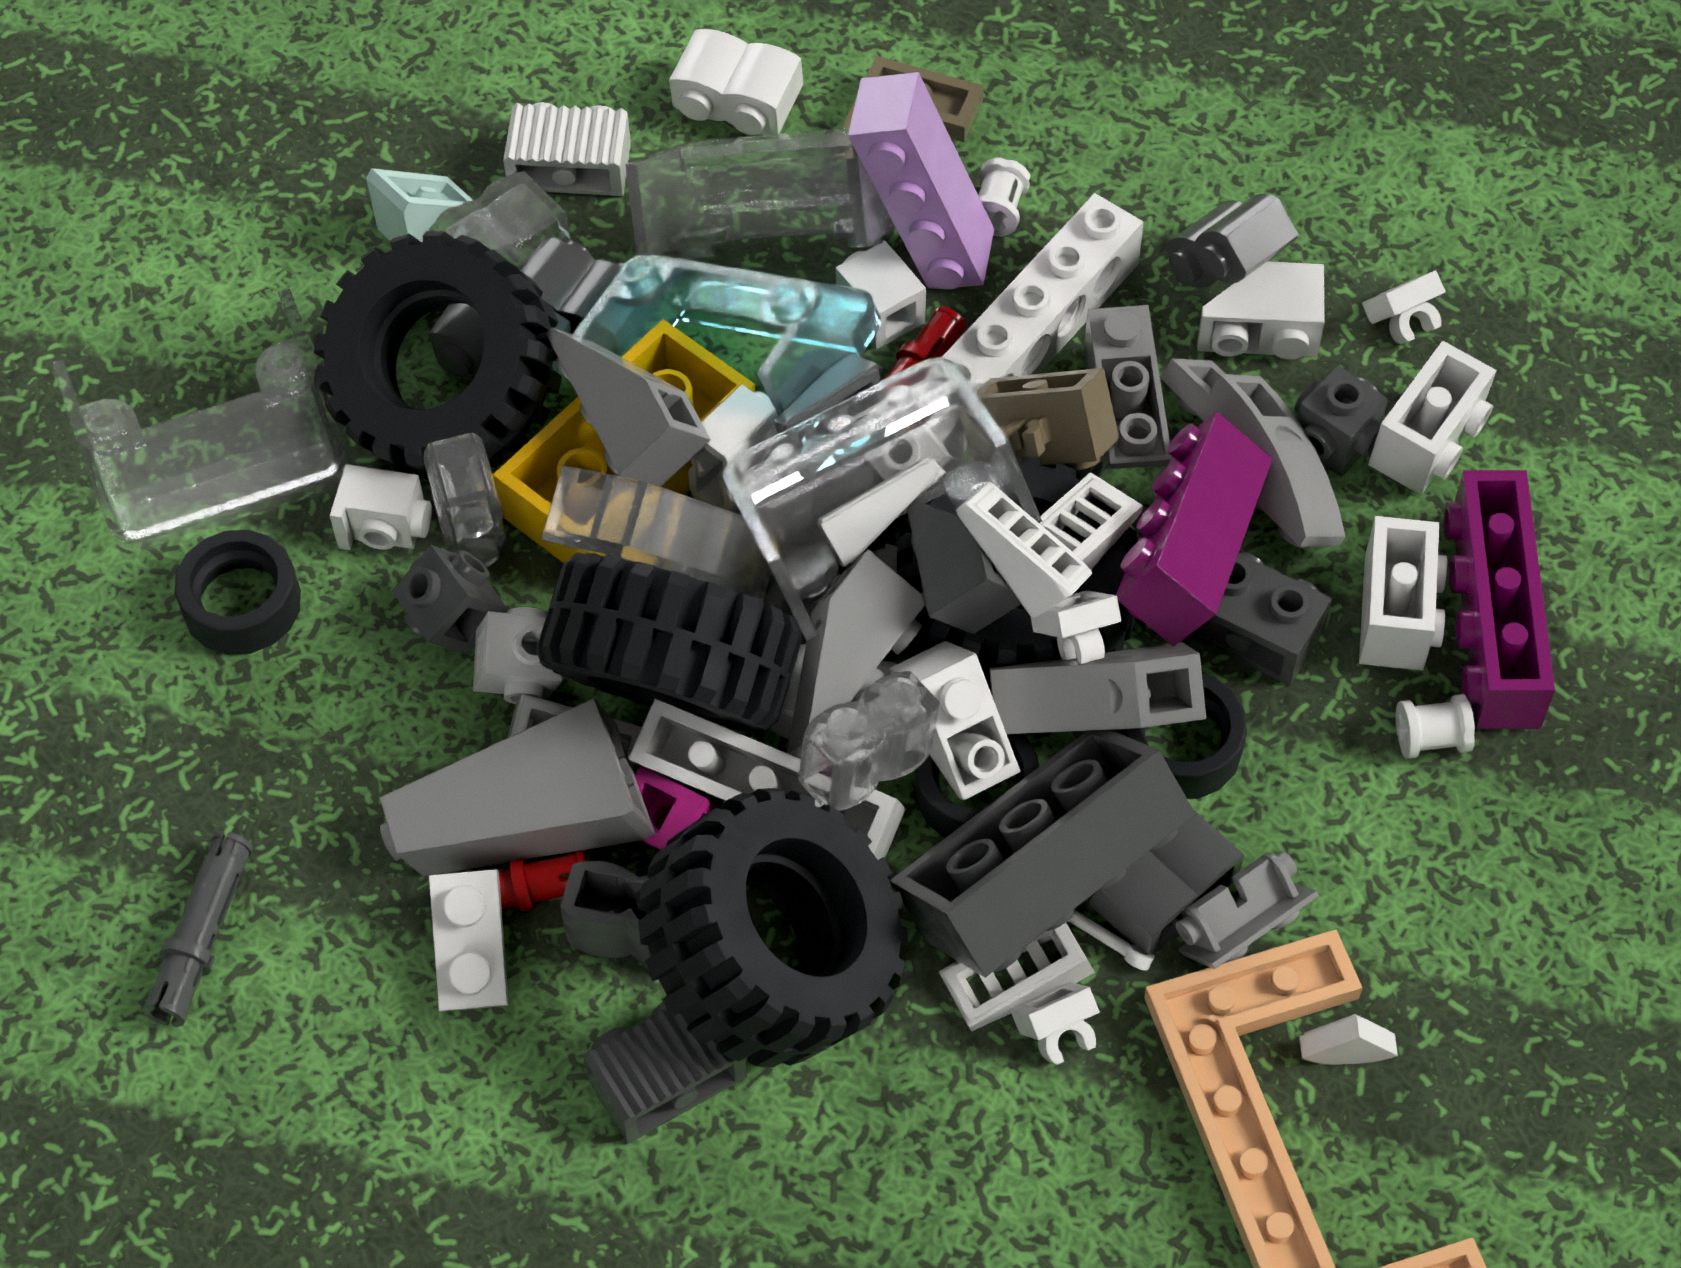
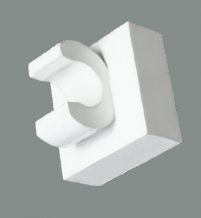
(1406, 301)
(1077, 624)
(1055, 1013)

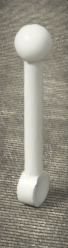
(1132, 953)

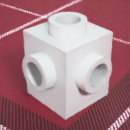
(508, 656)

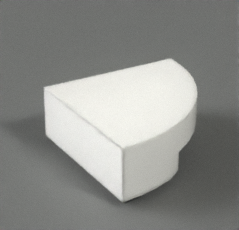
(1348, 1042)

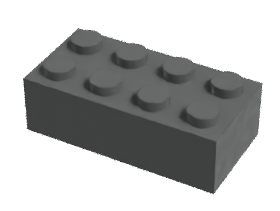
(1043, 849)

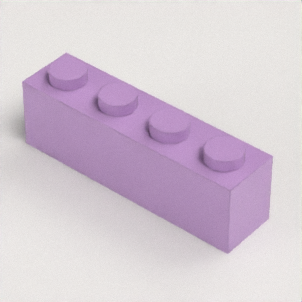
(921, 180)

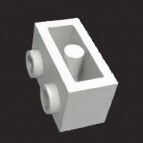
(1432, 417)
(1401, 592)

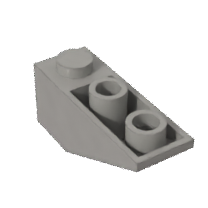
(1125, 347)
(638, 417)
(856, 627)
(1114, 692)

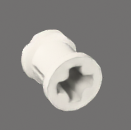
(999, 195)
(1435, 726)

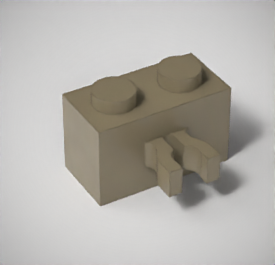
(1054, 415)

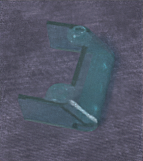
(811, 318)

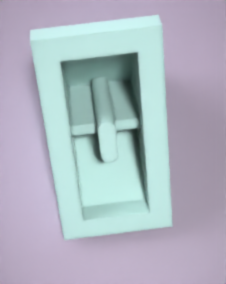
(410, 201)

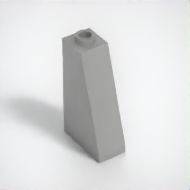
(524, 798)

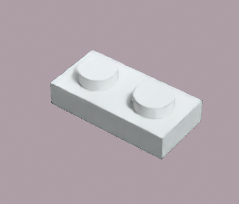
(468, 940)

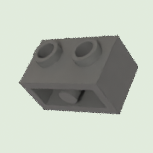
(1266, 619)

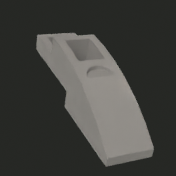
(1296, 485)

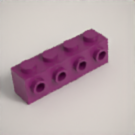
(1193, 528)
(1501, 600)

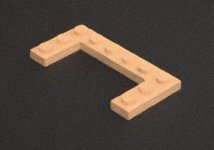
(1200, 1030)

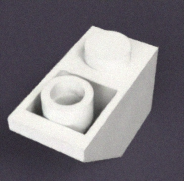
(1267, 313)
(968, 732)

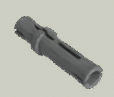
(190, 949)

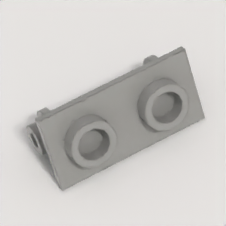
(1223, 929)

